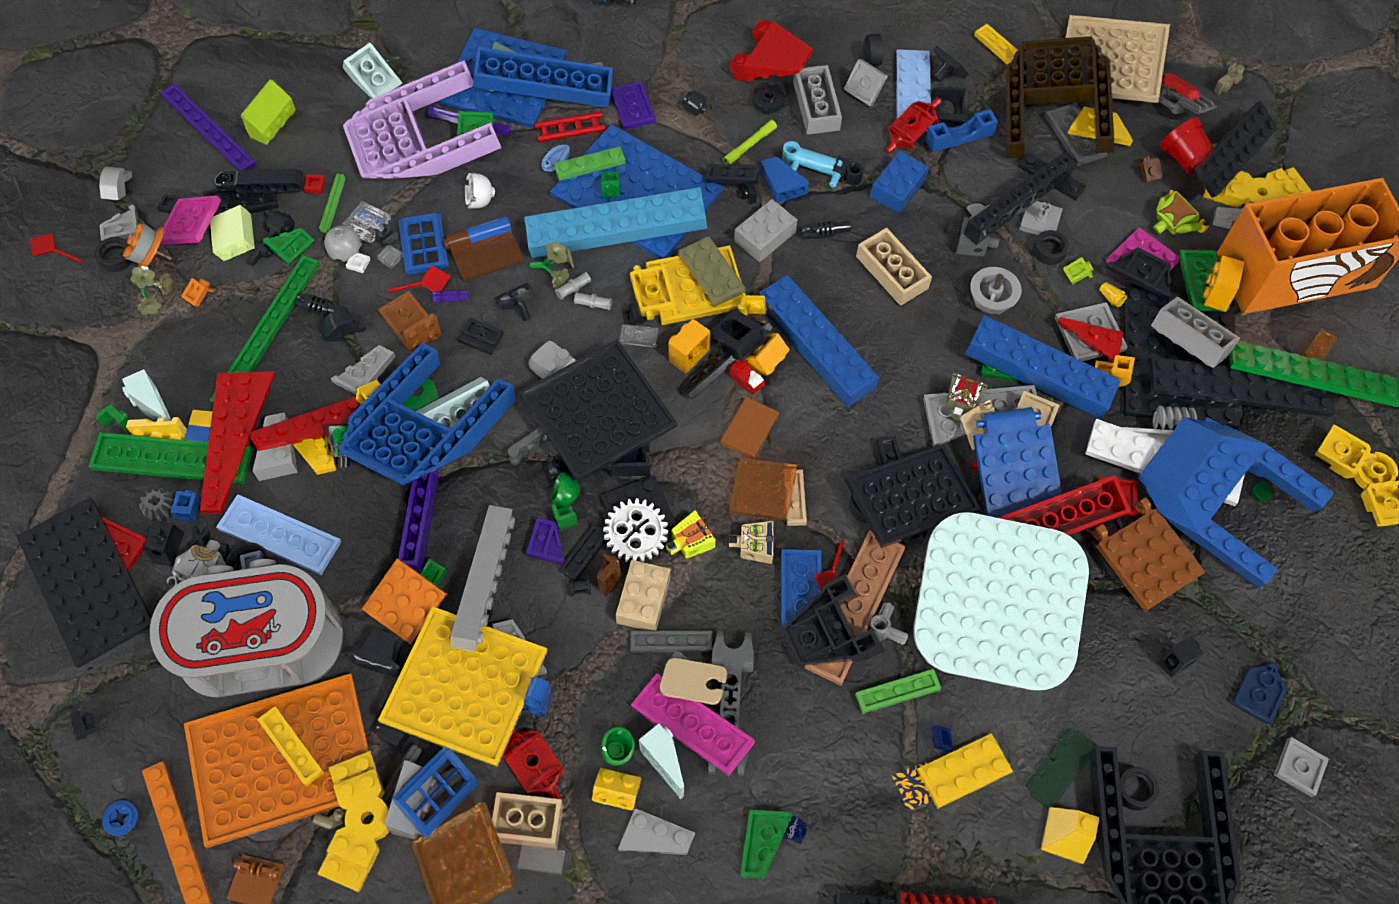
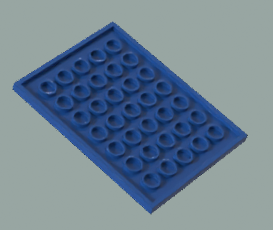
(644, 174)

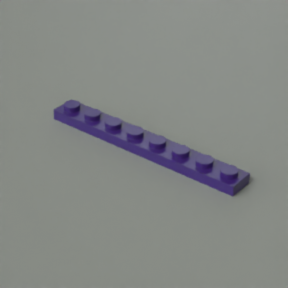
(208, 128)

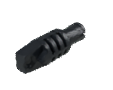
(824, 229)
(316, 304)

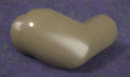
(332, 821)

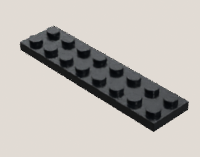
(1235, 149)

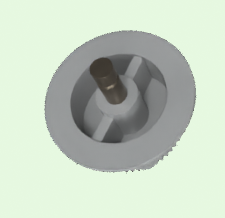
(995, 290)

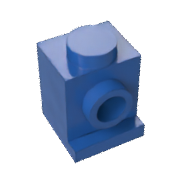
(181, 501)

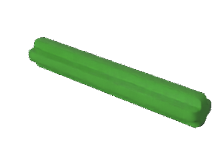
(332, 203)

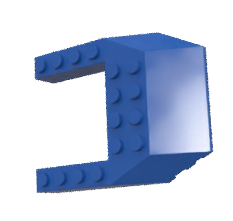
(406, 443)
(1198, 472)

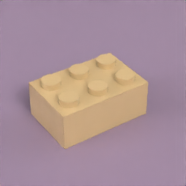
(643, 596)
(527, 820)

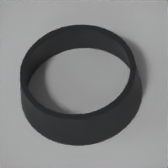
(243, 549)

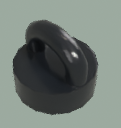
(554, 468)

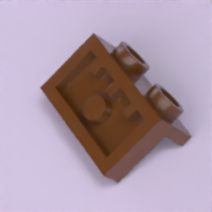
(609, 575)

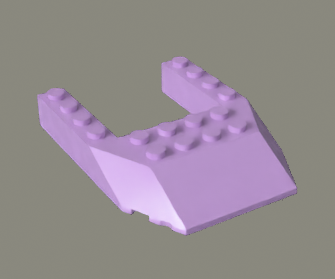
(390, 141)

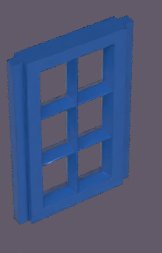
(438, 234)
(449, 805)

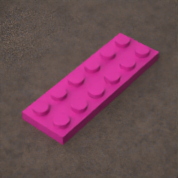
(695, 726)

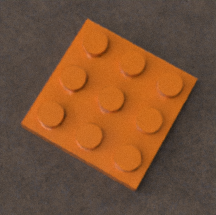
(404, 601)

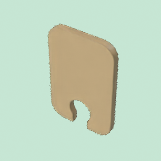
(688, 680)

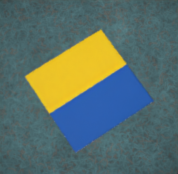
(199, 426)

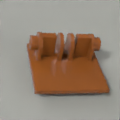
(255, 880)

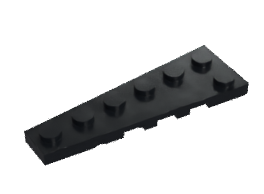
(718, 364)

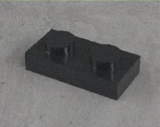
(749, 192)

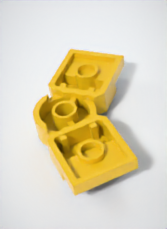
(1246, 190)
(1371, 471)
(355, 846)

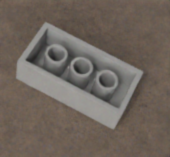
(817, 100)
(1195, 332)

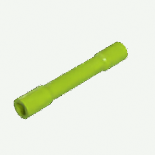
(763, 132)

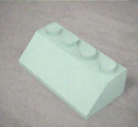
(454, 406)

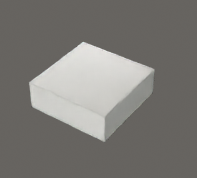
(358, 263)

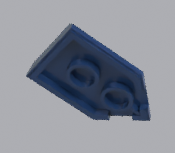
(1261, 693)

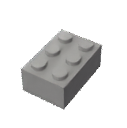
(765, 230)

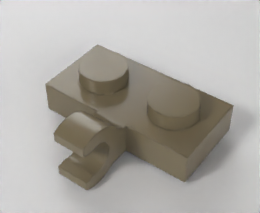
(1233, 76)

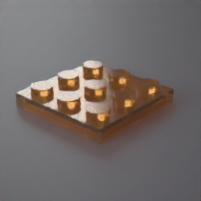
(763, 489)

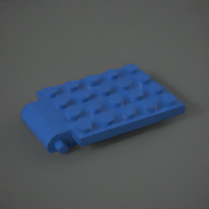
(1015, 461)

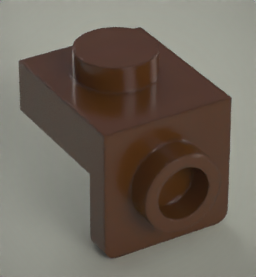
(1150, 168)

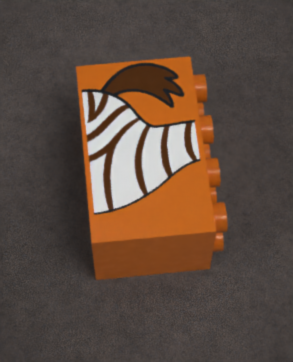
(1314, 244)

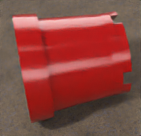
(1187, 144)

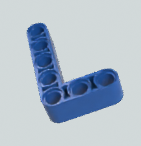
(538, 697)

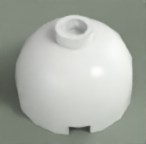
(478, 191)

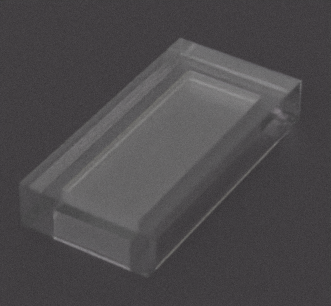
(541, 859)

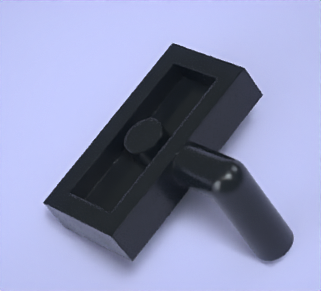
(517, 296)

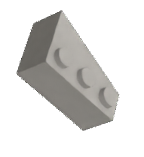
(275, 461)

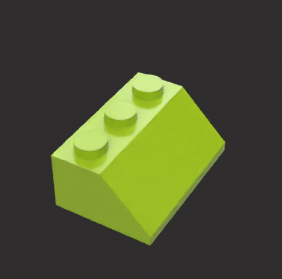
(267, 113)

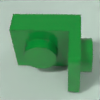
(610, 184)

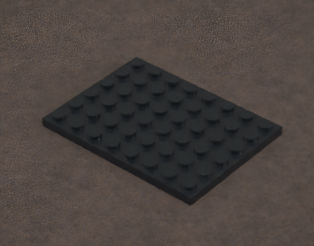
(1145, 342)

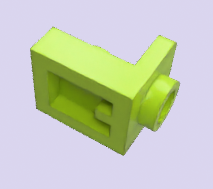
(1078, 270)

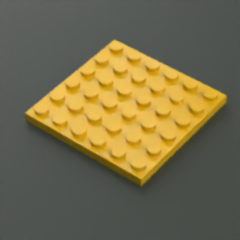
(463, 695)

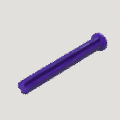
(453, 117)

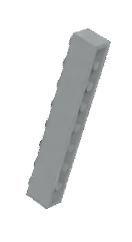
(482, 579)

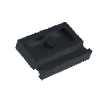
(480, 336)

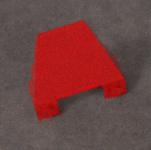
(775, 54)

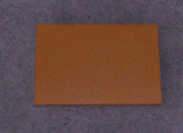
(749, 428)

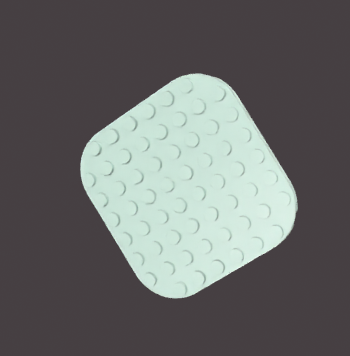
(1001, 601)

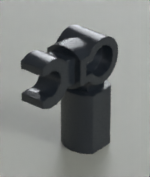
(200, 540)

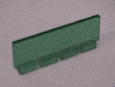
(1061, 773)

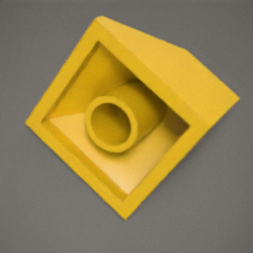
(1069, 833)

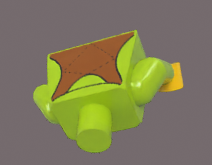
(1177, 215)

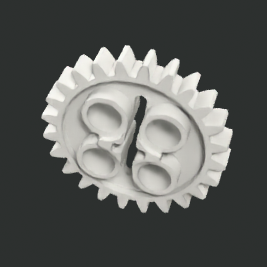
(623, 518)

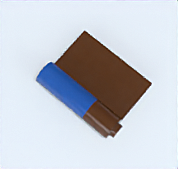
(484, 248)

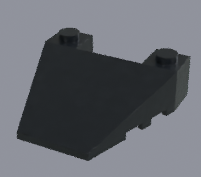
(823, 633)

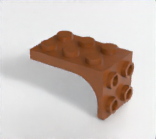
(410, 321)

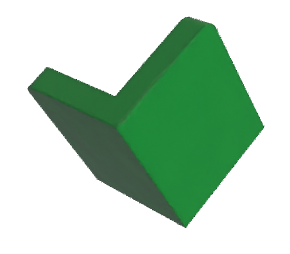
(564, 517)

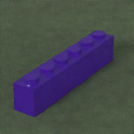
(418, 520)

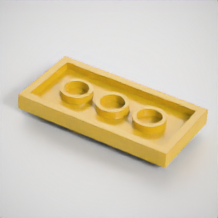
(964, 771)

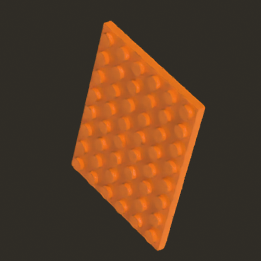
(246, 780)

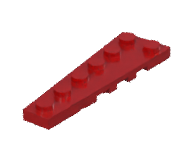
(303, 426)

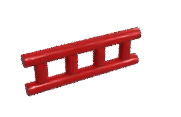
(570, 133)

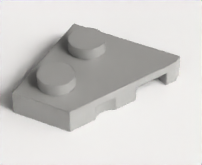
(120, 225)

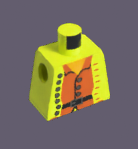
(691, 537)

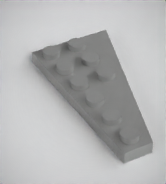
(945, 428)

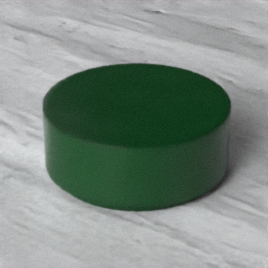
(1261, 492)

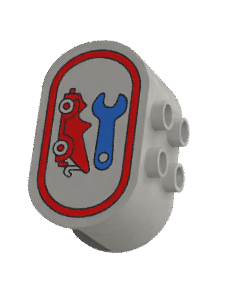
(246, 629)

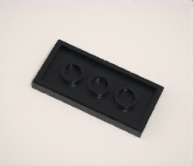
(251, 201)

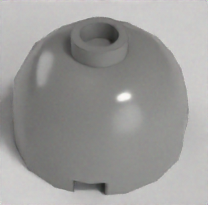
(342, 243)

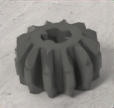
(156, 504)

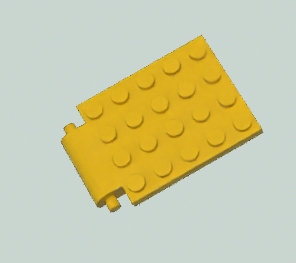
(673, 293)

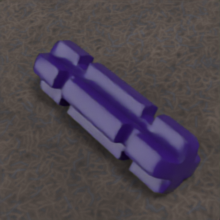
(452, 295)

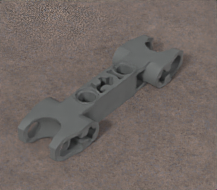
(734, 662)

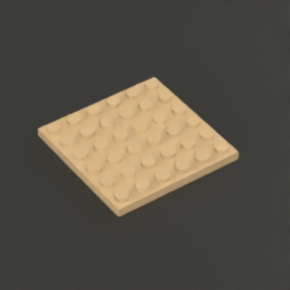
(1134, 53)

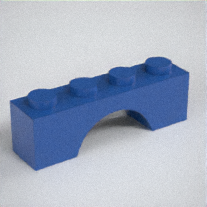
(978, 127)

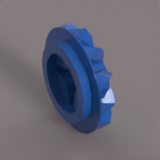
(112, 814)

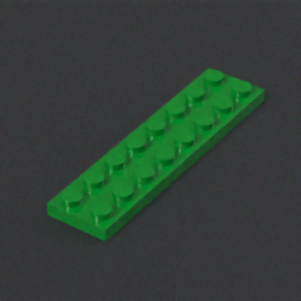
(156, 457)

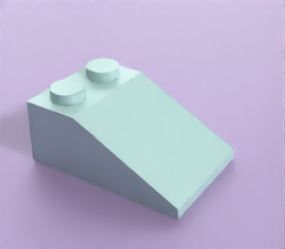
(371, 72)
(145, 395)
(661, 753)

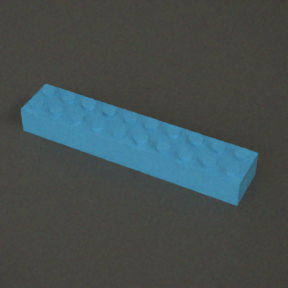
(617, 222)

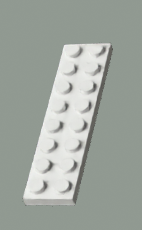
(1131, 450)

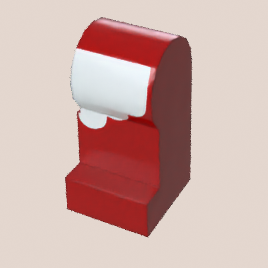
(746, 377)

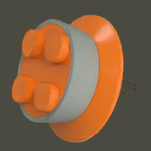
(145, 245)

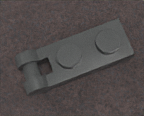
(526, 445)

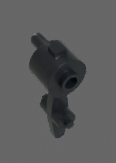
(276, 224)

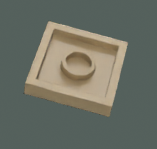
(1045, 407)

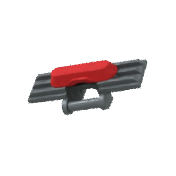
(1189, 97)

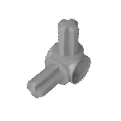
(886, 631)

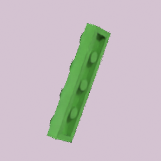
(589, 163)
(898, 691)

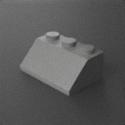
(396, 821)

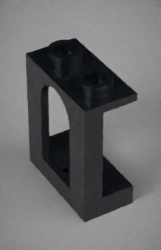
(956, 96)
(748, 343)

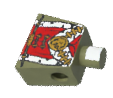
(963, 395)

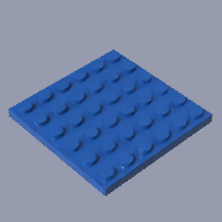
(505, 106)

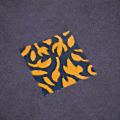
(912, 787)

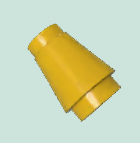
(1113, 295)

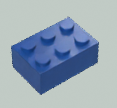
(899, 182)

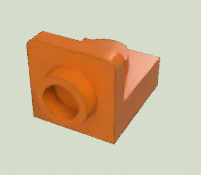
(196, 291)

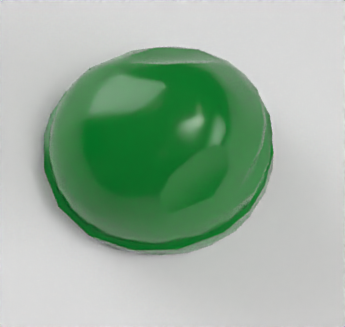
(565, 490)
(617, 746)

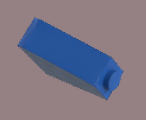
(782, 180)

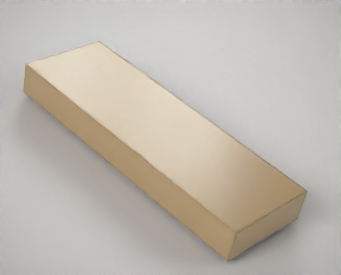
(797, 509)

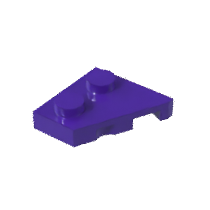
(545, 542)

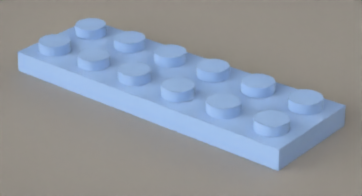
(912, 79)
(279, 534)

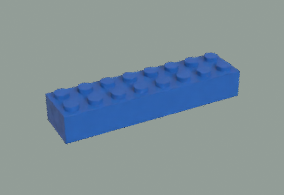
(542, 77)
(819, 341)
(1043, 367)

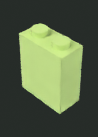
(232, 233)

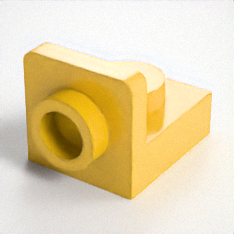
(752, 305)

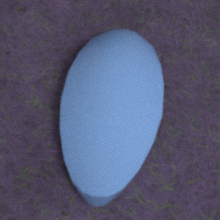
(555, 155)

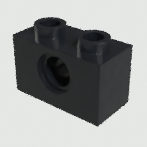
(1181, 656)

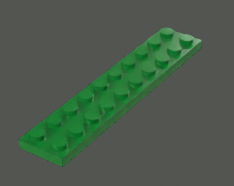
(1315, 373)

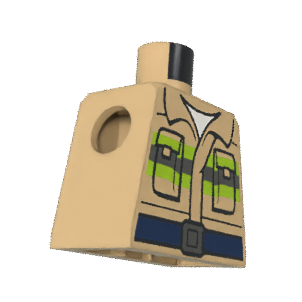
(755, 541)

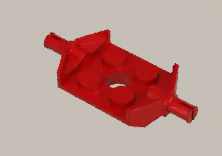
(905, 134)
(539, 778)

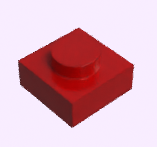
(314, 184)

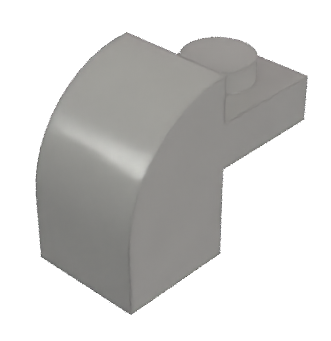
(113, 182)

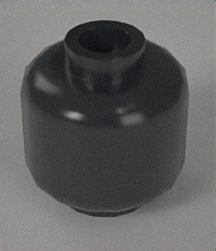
(695, 103)

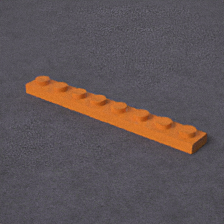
(176, 835)

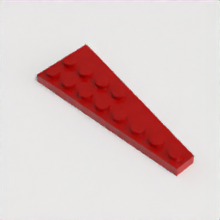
(234, 415)

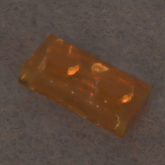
(1320, 345)

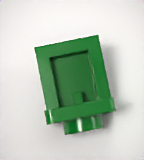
(109, 414)
(434, 571)

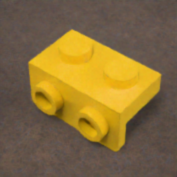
(616, 789)

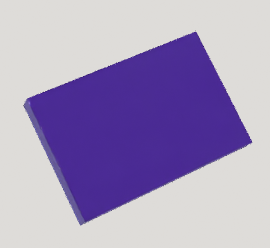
(632, 105)

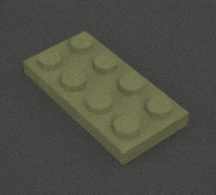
(711, 271)

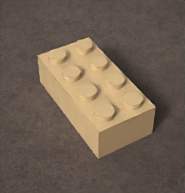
(893, 266)

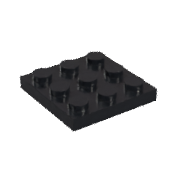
(645, 489)

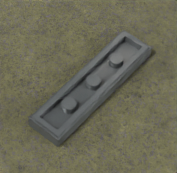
(671, 641)

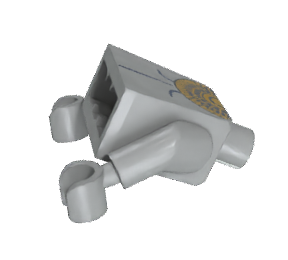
(196, 562)

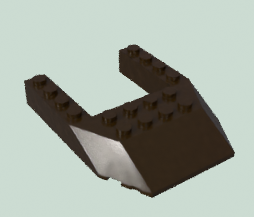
(1059, 73)

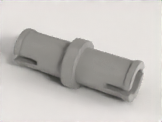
(573, 285)
(593, 301)

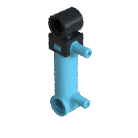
(837, 168)

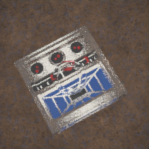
(365, 221)

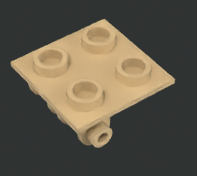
(969, 418)

